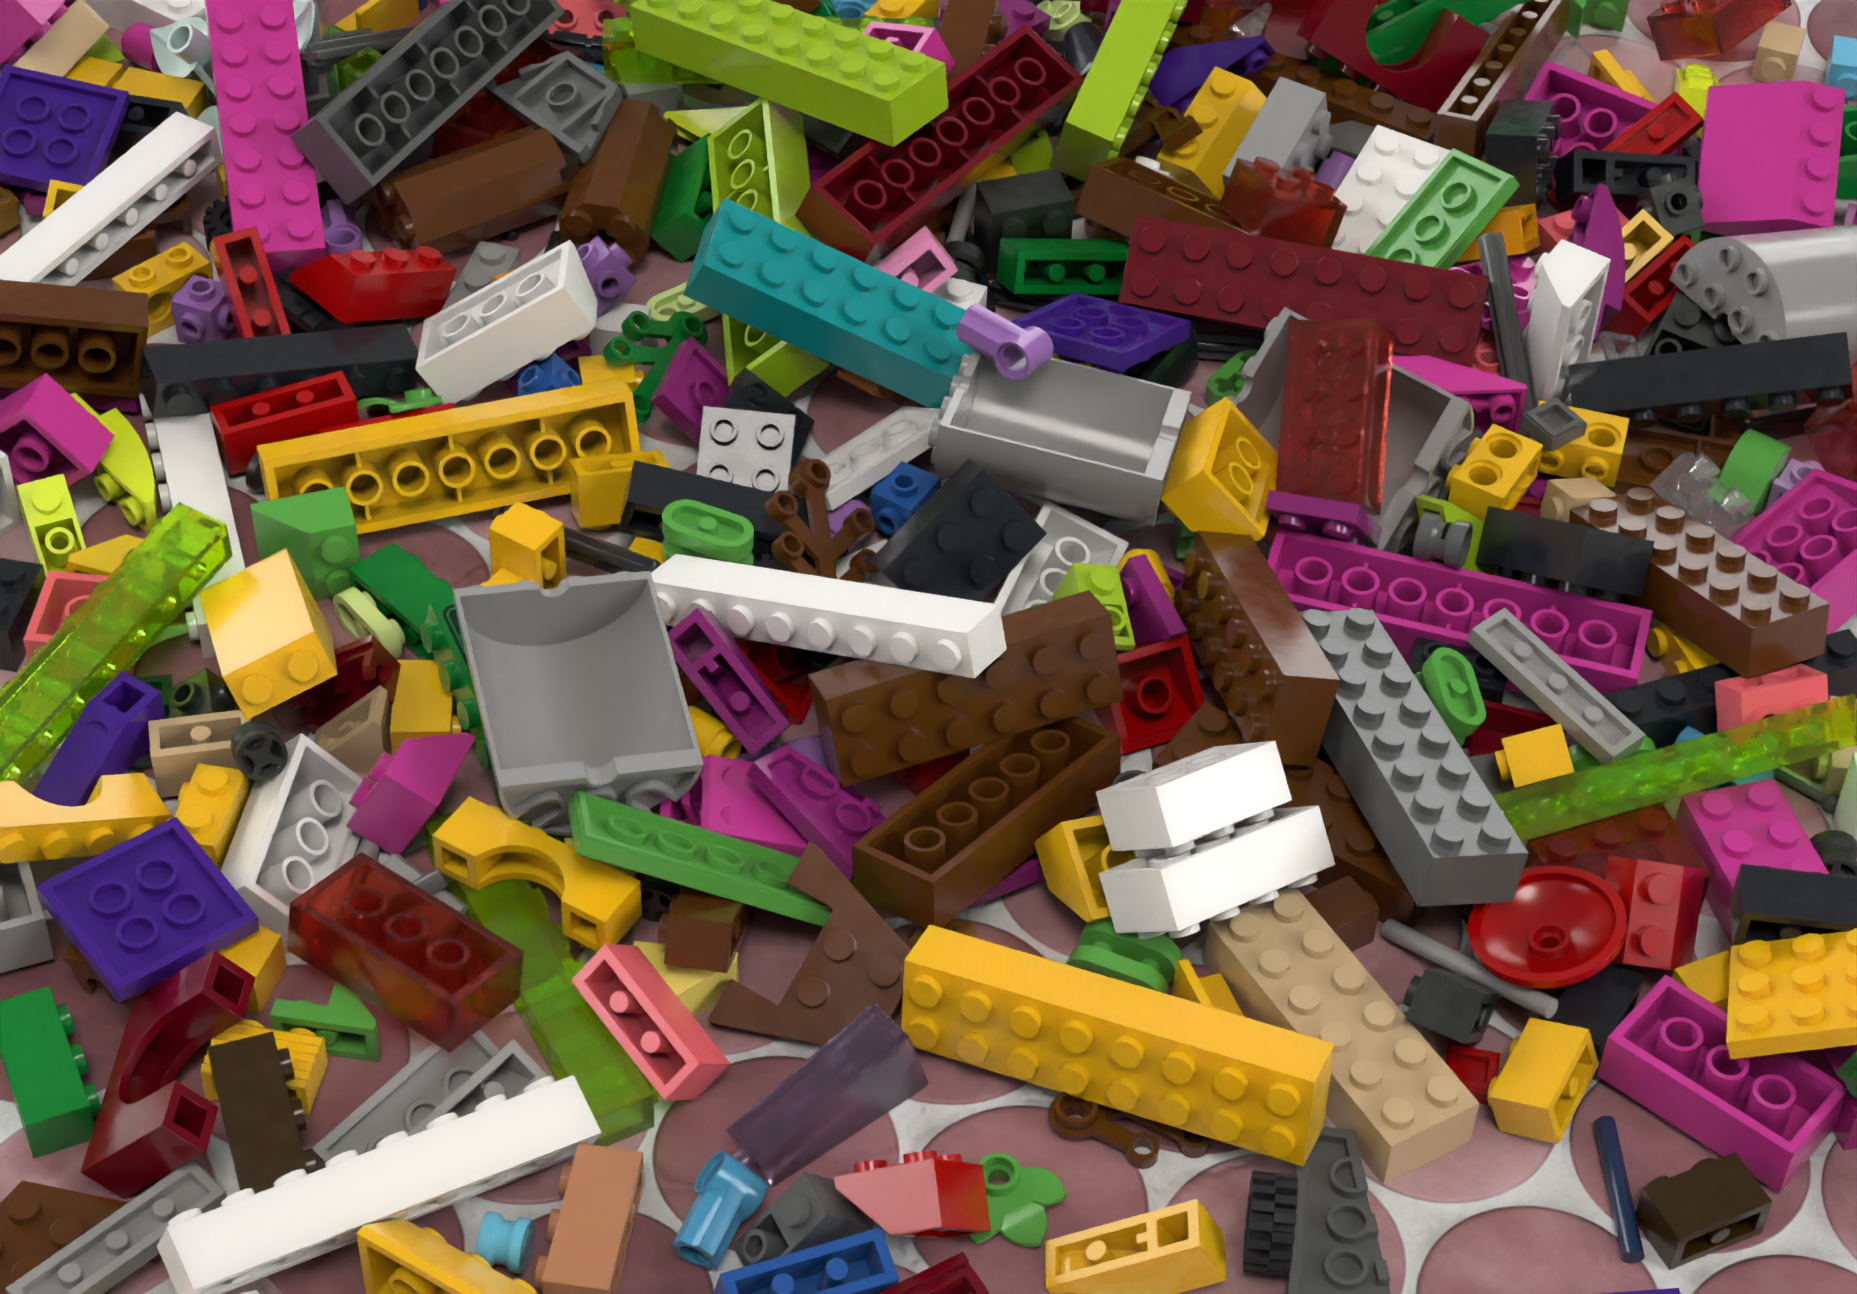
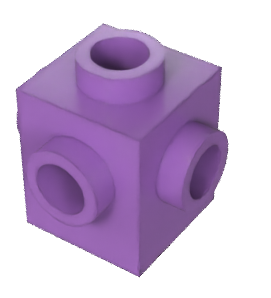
(606, 271)
(201, 312)

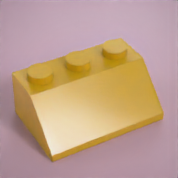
(1225, 113)
(1221, 474)
(1071, 863)
(418, 1260)

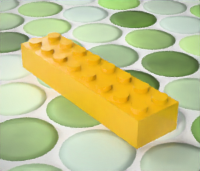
(457, 456)
(1117, 1044)

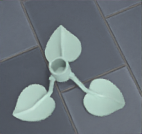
(185, 50)

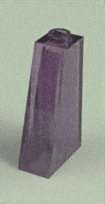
(829, 1097)

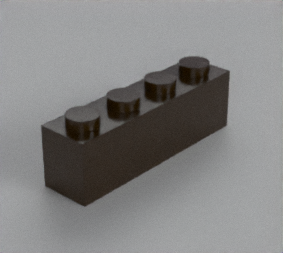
(258, 1111)

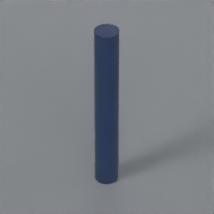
(1619, 1190)

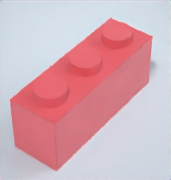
(650, 1022)

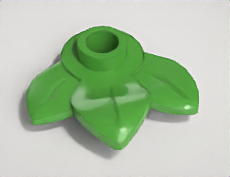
(413, 400)
(1019, 1204)

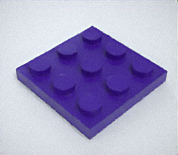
(55, 128)
(1105, 331)
(147, 908)

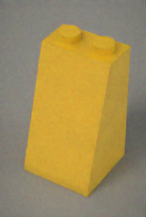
(268, 634)

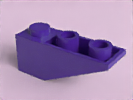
(1187, 68)
(103, 741)

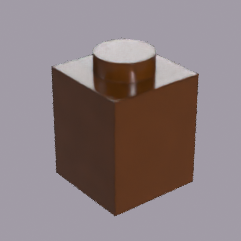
(1347, 910)

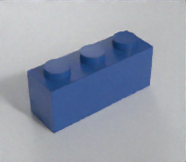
(838, 1267)

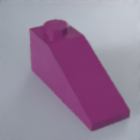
(727, 680)

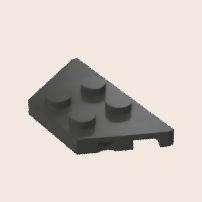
(565, 99)

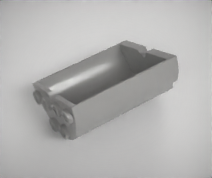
(1777, 283)
(1063, 434)
(1421, 434)
(577, 694)

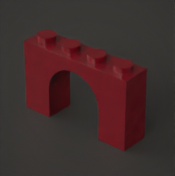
(1422, 78)
(145, 1117)

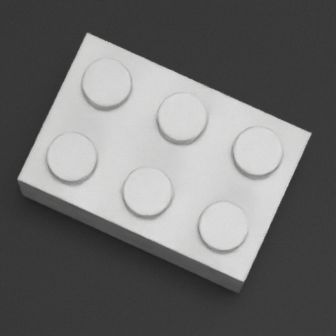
(1194, 798)

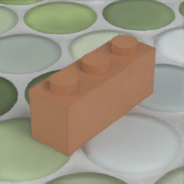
(594, 1222)

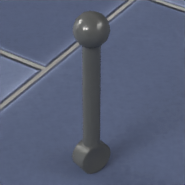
(1829, 801)

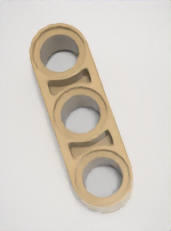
(65, 41)

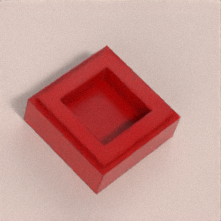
(1473, 1068)

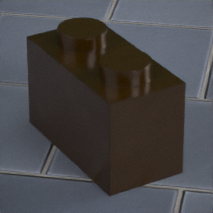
(1702, 1210)

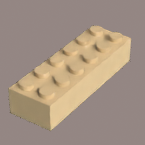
(1384, 1074)

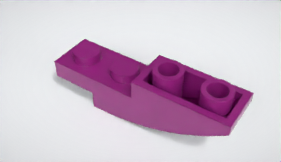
(1600, 231)

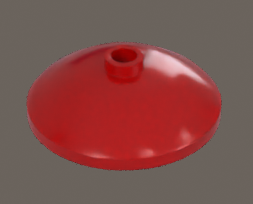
(1553, 931)

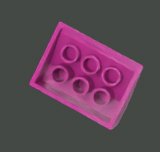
(1591, 113)
(1770, 157)
(1812, 540)

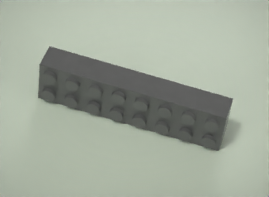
(417, 88)
(1411, 771)

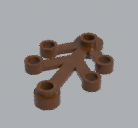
(809, 482)
(1097, 1123)

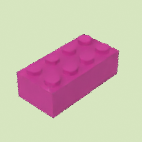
(1678, 1065)

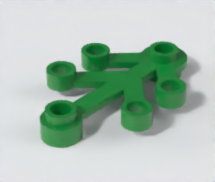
(675, 330)

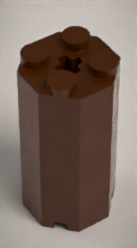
(622, 181)
(474, 192)

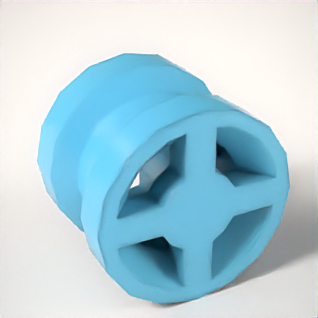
(506, 1241)

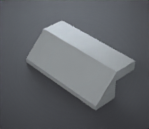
(430, 1088)

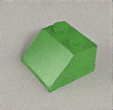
(317, 533)

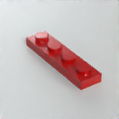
(1654, 133)

